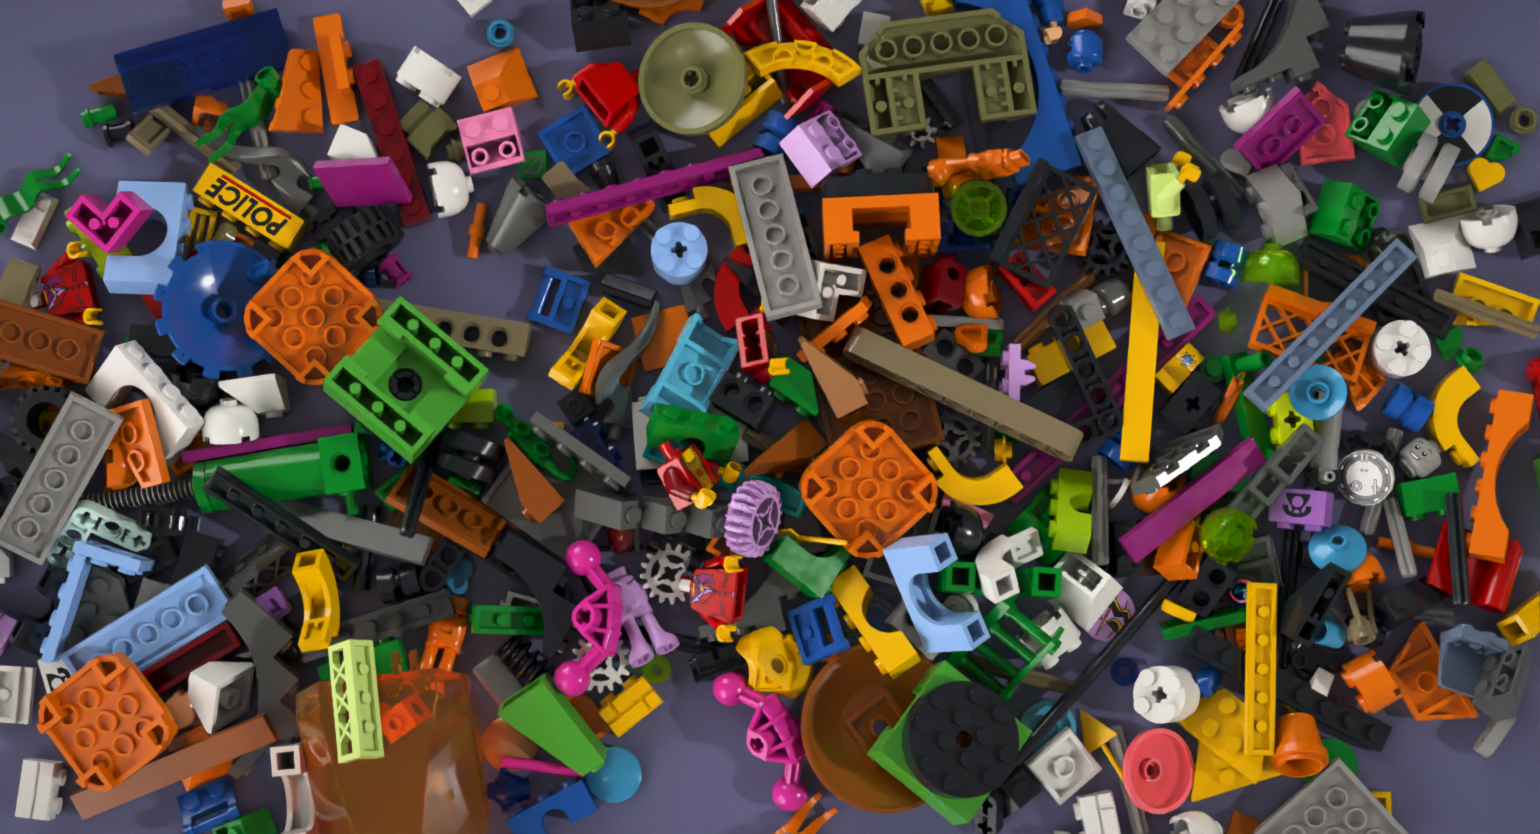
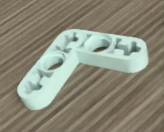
(88, 525)

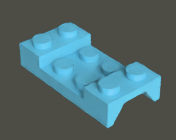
(692, 368)

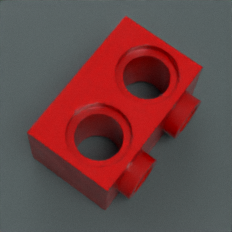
(1029, 293)

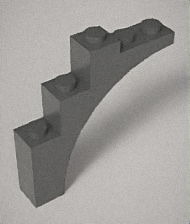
(1292, 54)
(656, 514)
(764, 607)
(265, 638)

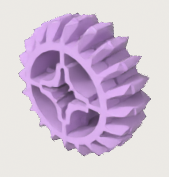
(753, 518)

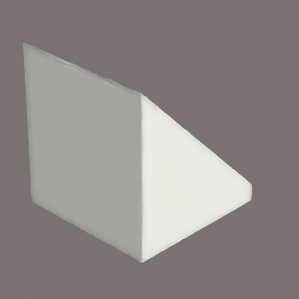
(1322, 681)

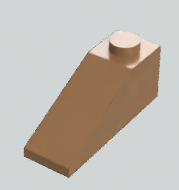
(838, 383)

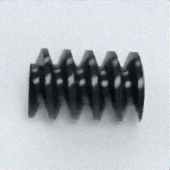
(523, 659)

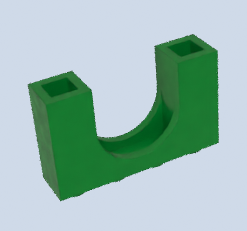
(805, 571)
(1033, 582)

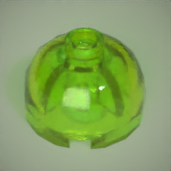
(978, 208)
(1271, 266)
(1227, 535)

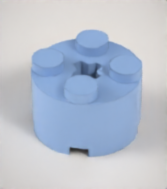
(664, 257)

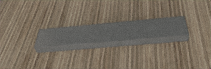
(362, 533)

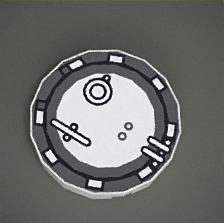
(1365, 477)

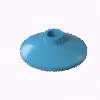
(1318, 379)
(1347, 555)

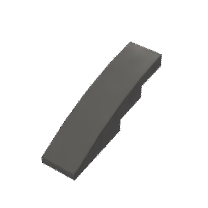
(1277, 471)

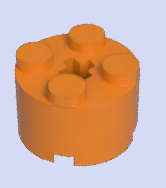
(1371, 682)

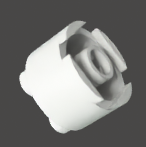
(429, 76)
(1414, 347)
(1050, 623)
(1151, 692)

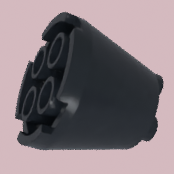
(1384, 49)

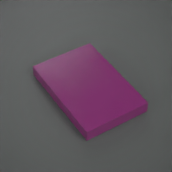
(1280, 131)
(363, 181)

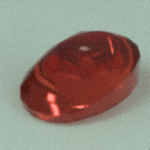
(620, 540)

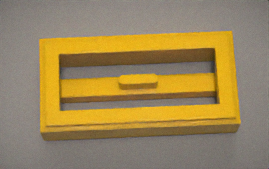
(202, 225)

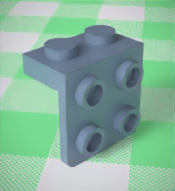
(1463, 655)

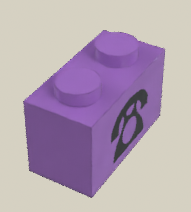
(1302, 508)

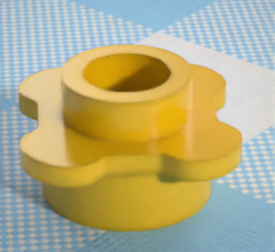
(1002, 449)

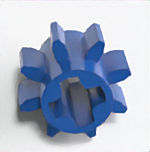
(391, 458)

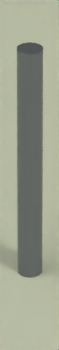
(775, 32)

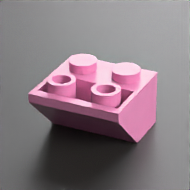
(491, 140)

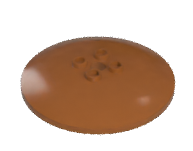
(839, 728)

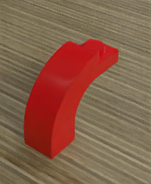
(726, 292)

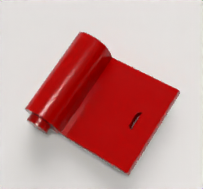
(1488, 581)

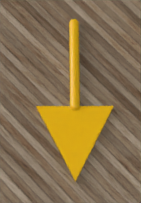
(804, 539)
(1096, 735)

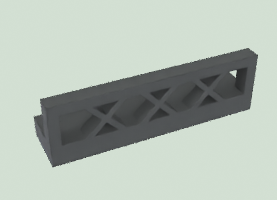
(254, 561)

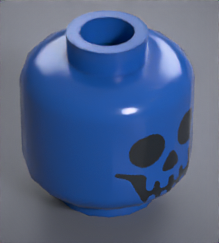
(1084, 51)

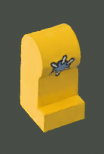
(1178, 368)

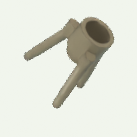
(1360, 630)

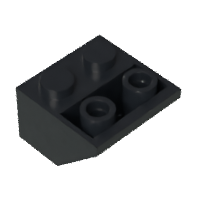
(599, 24)
(1528, 231)
(1119, 562)

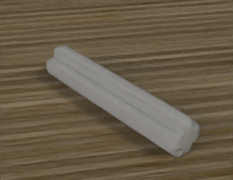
(1399, 538)

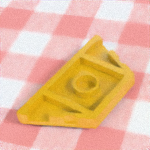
(1220, 727)
(1216, 776)

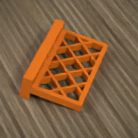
(1308, 310)

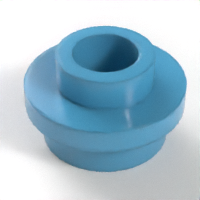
(498, 25)

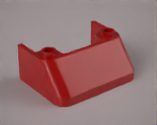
(752, 28)

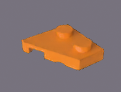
(1368, 382)

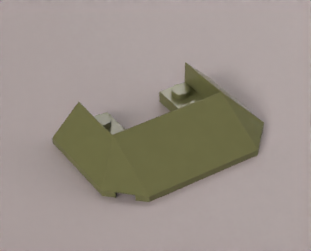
(945, 47)

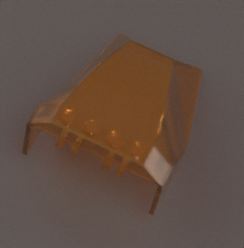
(430, 765)

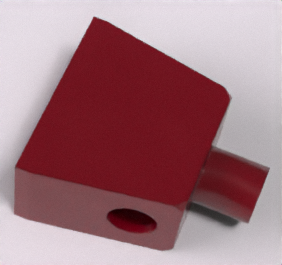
(942, 285)

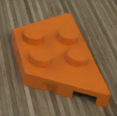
(1416, 676)

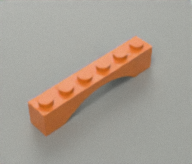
(1511, 419)

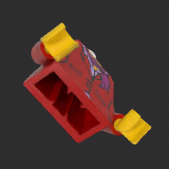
(609, 93)
(70, 288)
(718, 592)

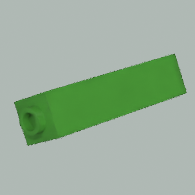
(554, 725)

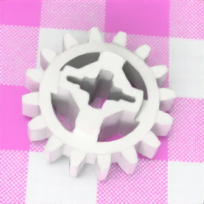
(653, 582)
(610, 671)

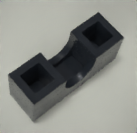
(30, 631)

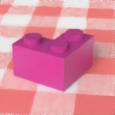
(110, 224)

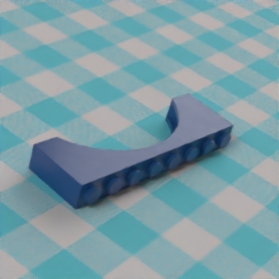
(1050, 130)

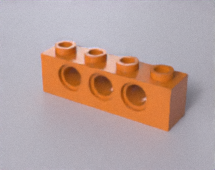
(909, 334)

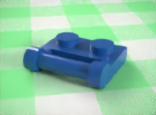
(567, 302)
(810, 632)
(208, 800)

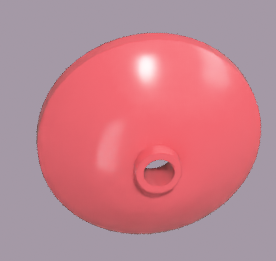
(1168, 773)

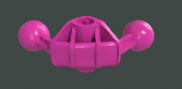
(595, 617)
(770, 736)

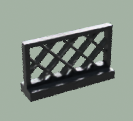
(1020, 213)

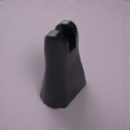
(1128, 143)

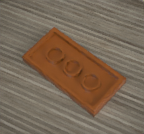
(48, 342)
(451, 512)

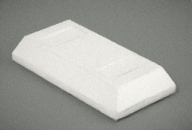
(35, 222)

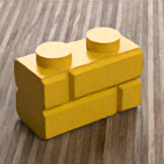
(630, 705)

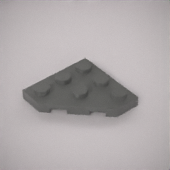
(1173, 458)
(100, 604)

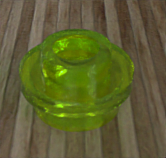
(1227, 321)
(666, 669)

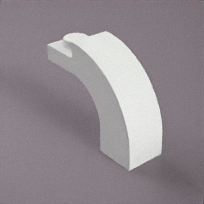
(999, 559)

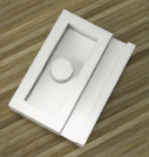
(17, 694)

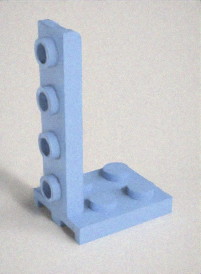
(71, 591)

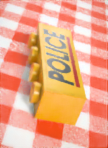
(251, 208)

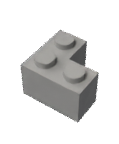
(1277, 204)

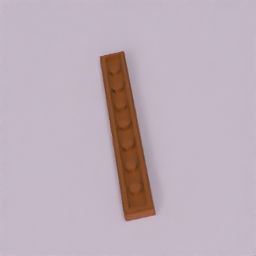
(179, 765)

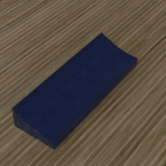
(202, 61)

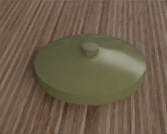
(693, 79)

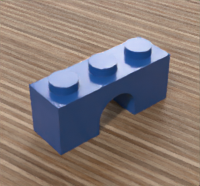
(573, 799)

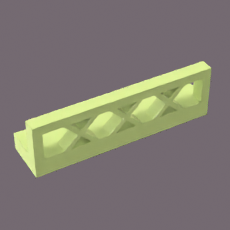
(359, 699)

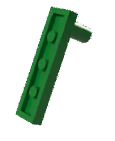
(1248, 415)
(1221, 618)
(508, 620)

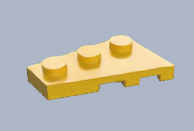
(1494, 297)

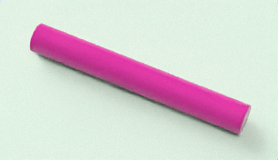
(537, 766)

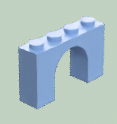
(143, 273)
(936, 626)

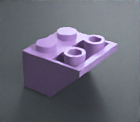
(820, 148)

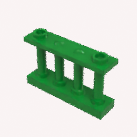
(1007, 609)

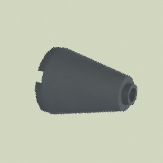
(517, 217)

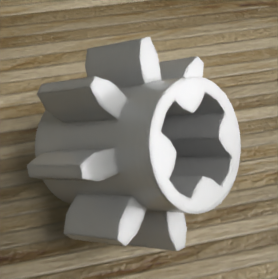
(921, 141)

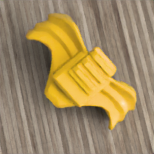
(771, 653)

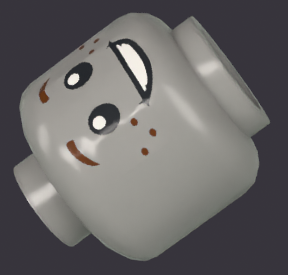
(1419, 458)

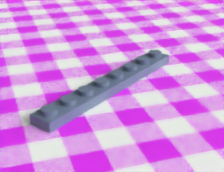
(1134, 233)
(1330, 325)

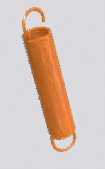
(1228, 399)

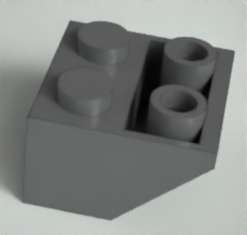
(1503, 683)

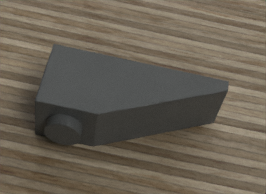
(877, 151)

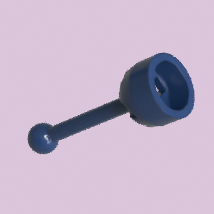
(369, 277)

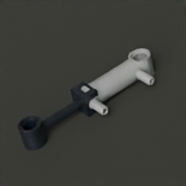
(1322, 469)

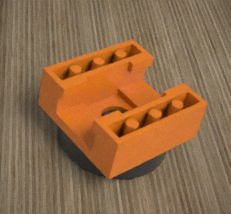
(879, 202)

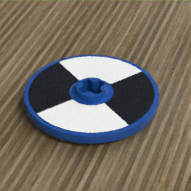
(1471, 112)

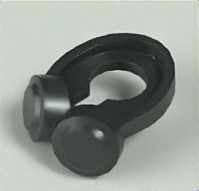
(1381, 236)

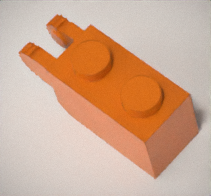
(1181, 553)

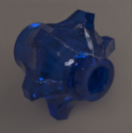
(508, 789)

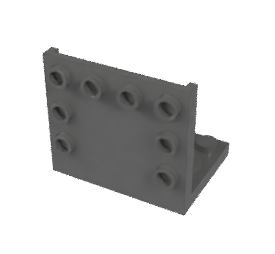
(561, 526)

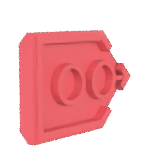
(1329, 142)

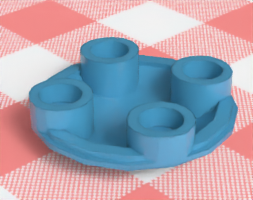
(617, 778)

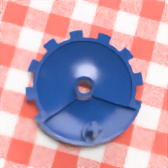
(221, 276)

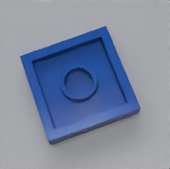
(575, 140)

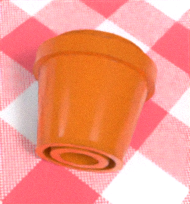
(1298, 746)

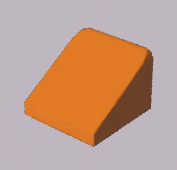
(950, 146)

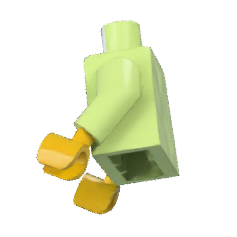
(1164, 188)

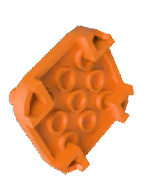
(312, 315)
(868, 488)
(107, 721)

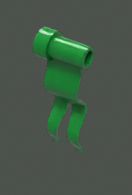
(247, 114)
(26, 197)

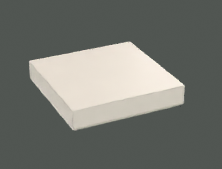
(1063, 765)

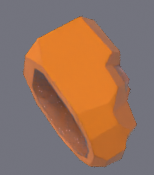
(207, 112)

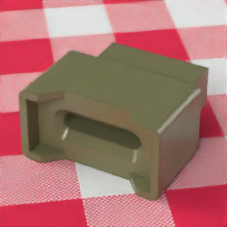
(427, 128)

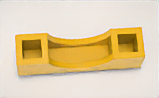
(892, 649)

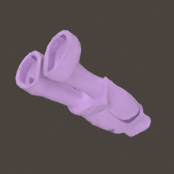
(637, 606)

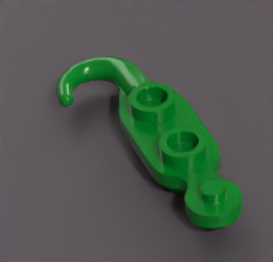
(531, 444)

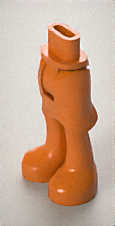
(987, 165)
(446, 635)

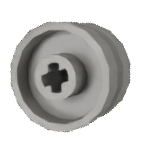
(1427, 167)

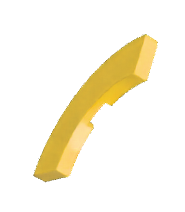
(805, 56)

